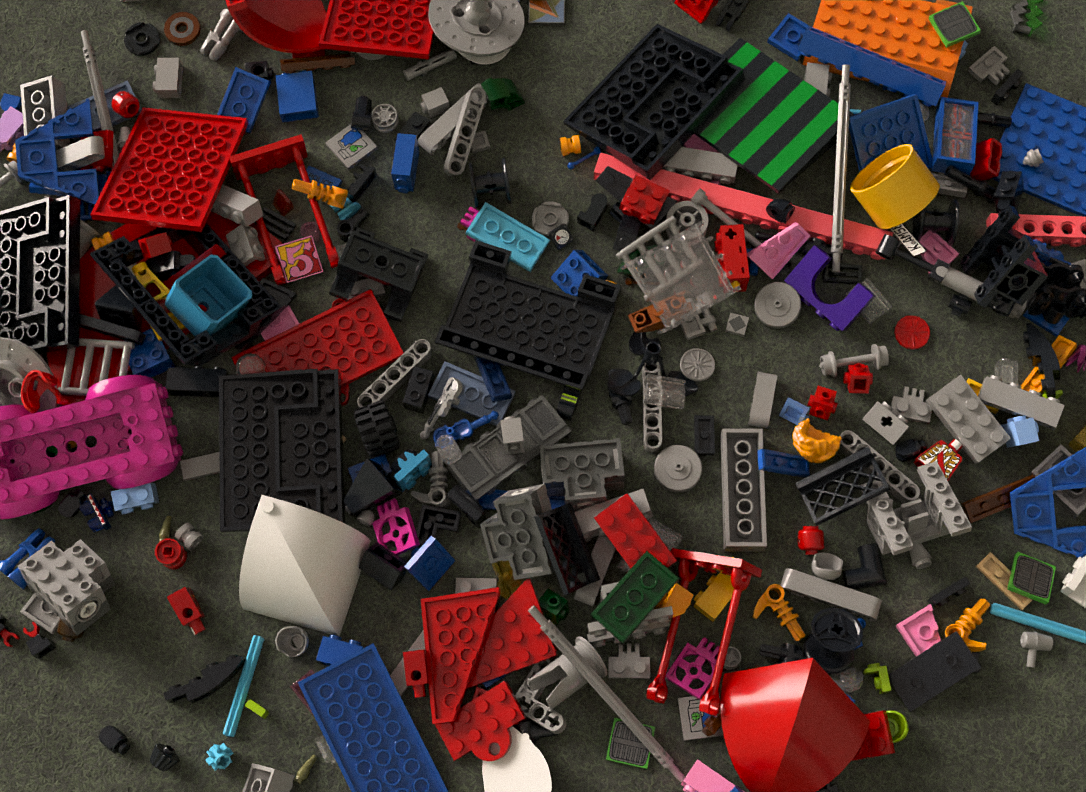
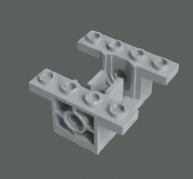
(916, 520)
(655, 622)

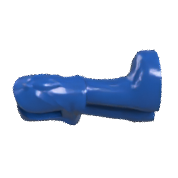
(28, 546)

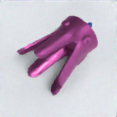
(1079, 353)

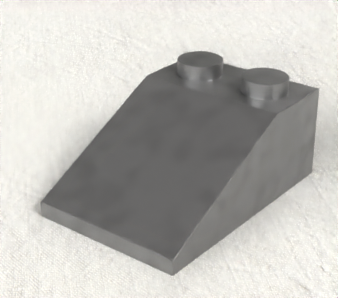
(1070, 499)

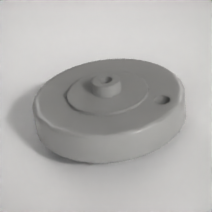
(777, 305)
(678, 468)

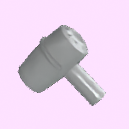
(1035, 642)

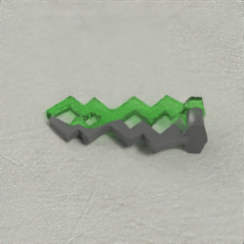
(1033, 22)

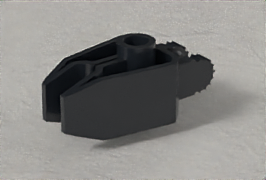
(168, 264)

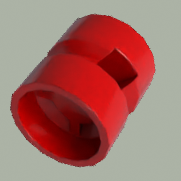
(170, 553)

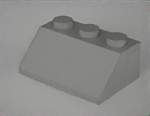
(267, 780)

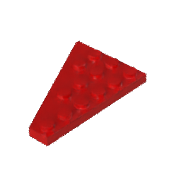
(453, 638)
(512, 638)

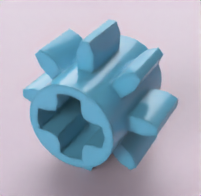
(219, 756)

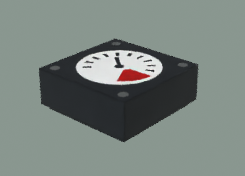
(560, 236)

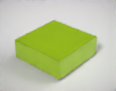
(257, 709)

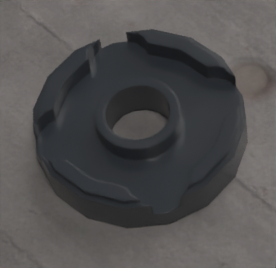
(142, 48)

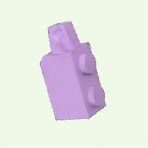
(10, 128)

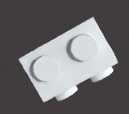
(1075, 583)

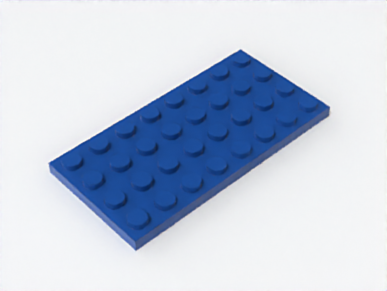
(369, 727)

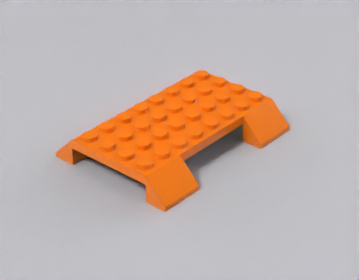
(893, 30)

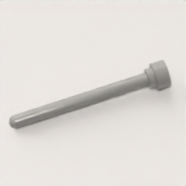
(701, 199)

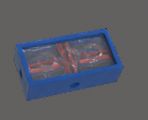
(955, 135)

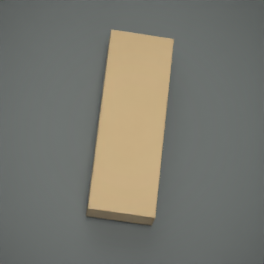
(1000, 576)

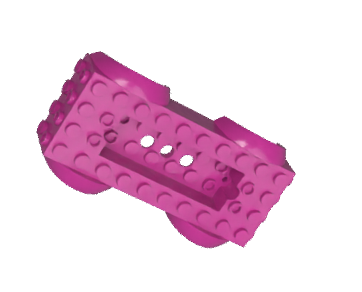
(131, 449)

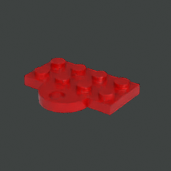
(483, 723)

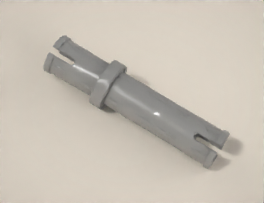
(411, 72)

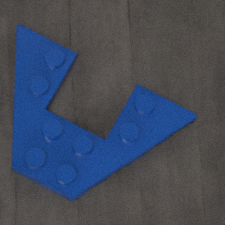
(38, 155)
(1034, 506)

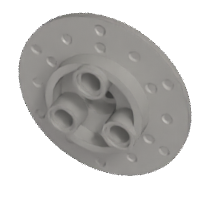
(477, 25)
(15, 363)

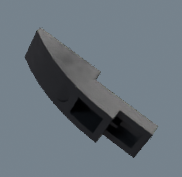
(1044, 357)
(214, 678)

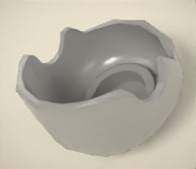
(827, 566)
(285, 637)

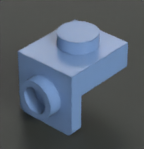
(794, 411)

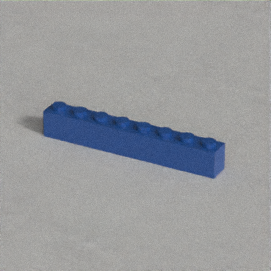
(871, 66)

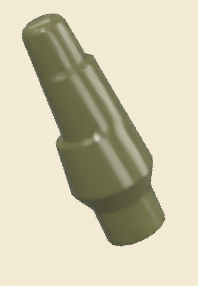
(165, 530)
(304, 771)

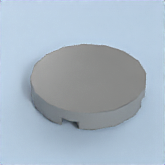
(544, 222)

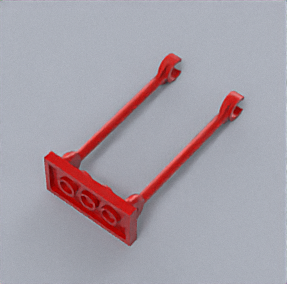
(277, 156)
(688, 568)

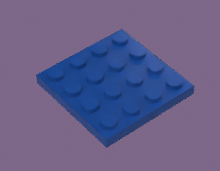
(888, 127)

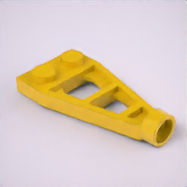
(149, 277)

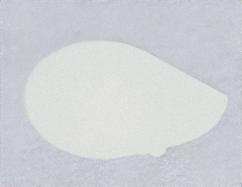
(519, 770)

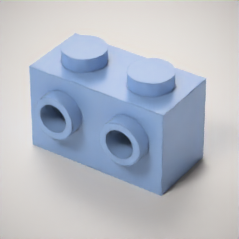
(1021, 431)
(141, 496)

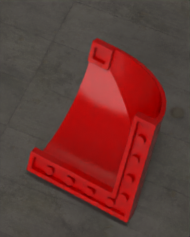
(281, 24)
(789, 726)

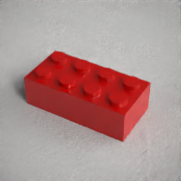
(632, 532)

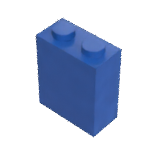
(297, 96)
(405, 162)

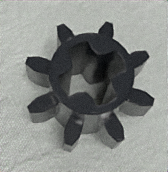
(959, 304)

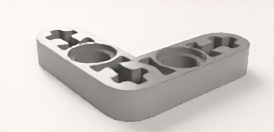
(531, 698)

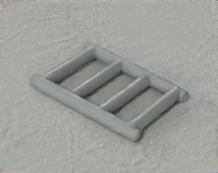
(639, 244)
(90, 345)

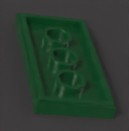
(634, 597)

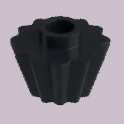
(163, 757)

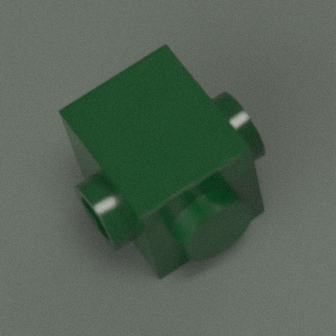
(554, 606)

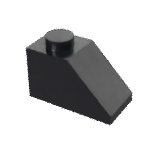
(626, 232)

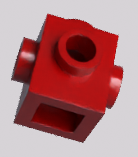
(858, 378)
(822, 403)

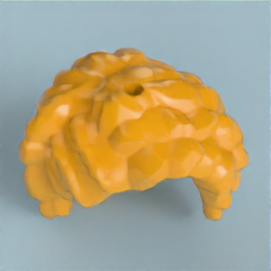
(815, 444)

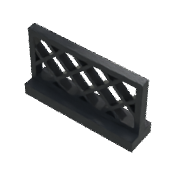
(837, 475)
(576, 550)

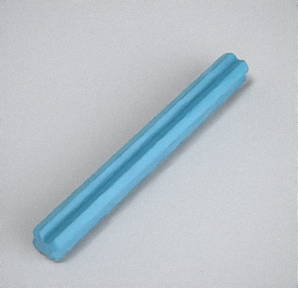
(1038, 622)
(243, 686)

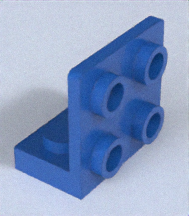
(572, 270)
(150, 357)

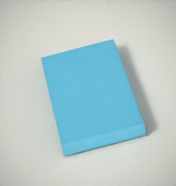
(505, 232)

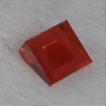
(282, 203)

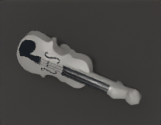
(449, 396)

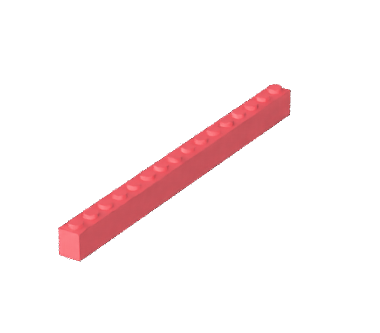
(752, 208)

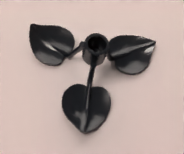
(624, 384)

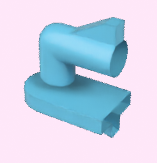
(349, 211)

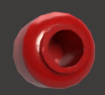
(125, 104)
(811, 539)

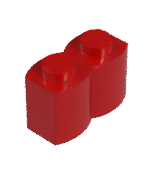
(987, 159)

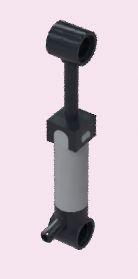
(944, 274)

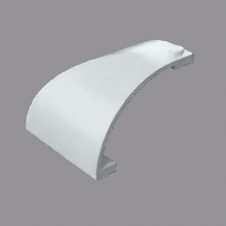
(300, 566)

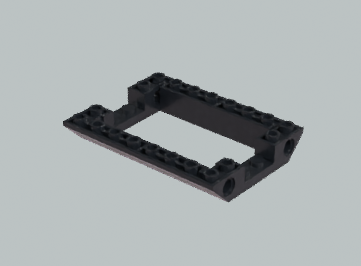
(254, 318)

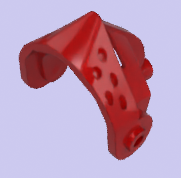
(30, 397)

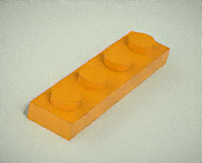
(1063, 349)

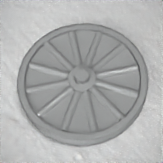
(697, 364)

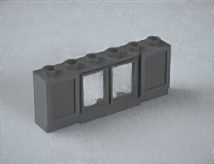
(485, 462)

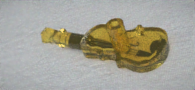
(506, 580)

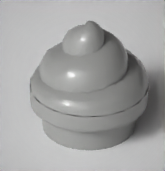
(1033, 158)

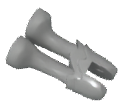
(213, 42)

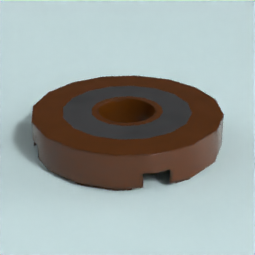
(182, 19)

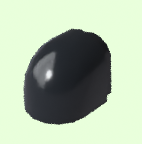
(780, 210)

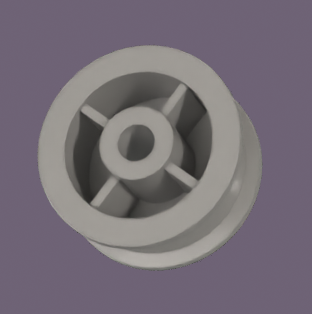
(687, 215)

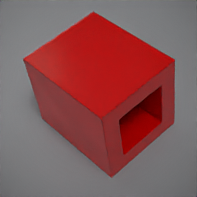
(155, 245)

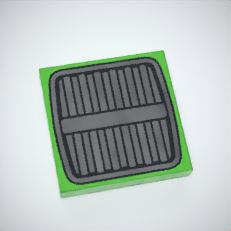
(954, 24)
(1031, 578)
(626, 747)

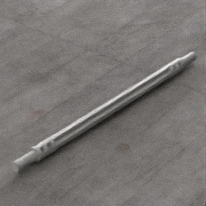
(97, 88)
(840, 168)
(606, 693)

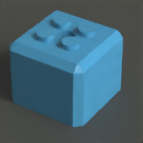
(210, 285)

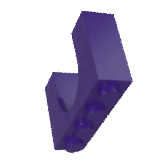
(804, 279)

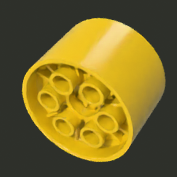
(895, 186)

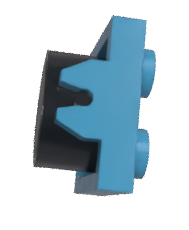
(410, 467)

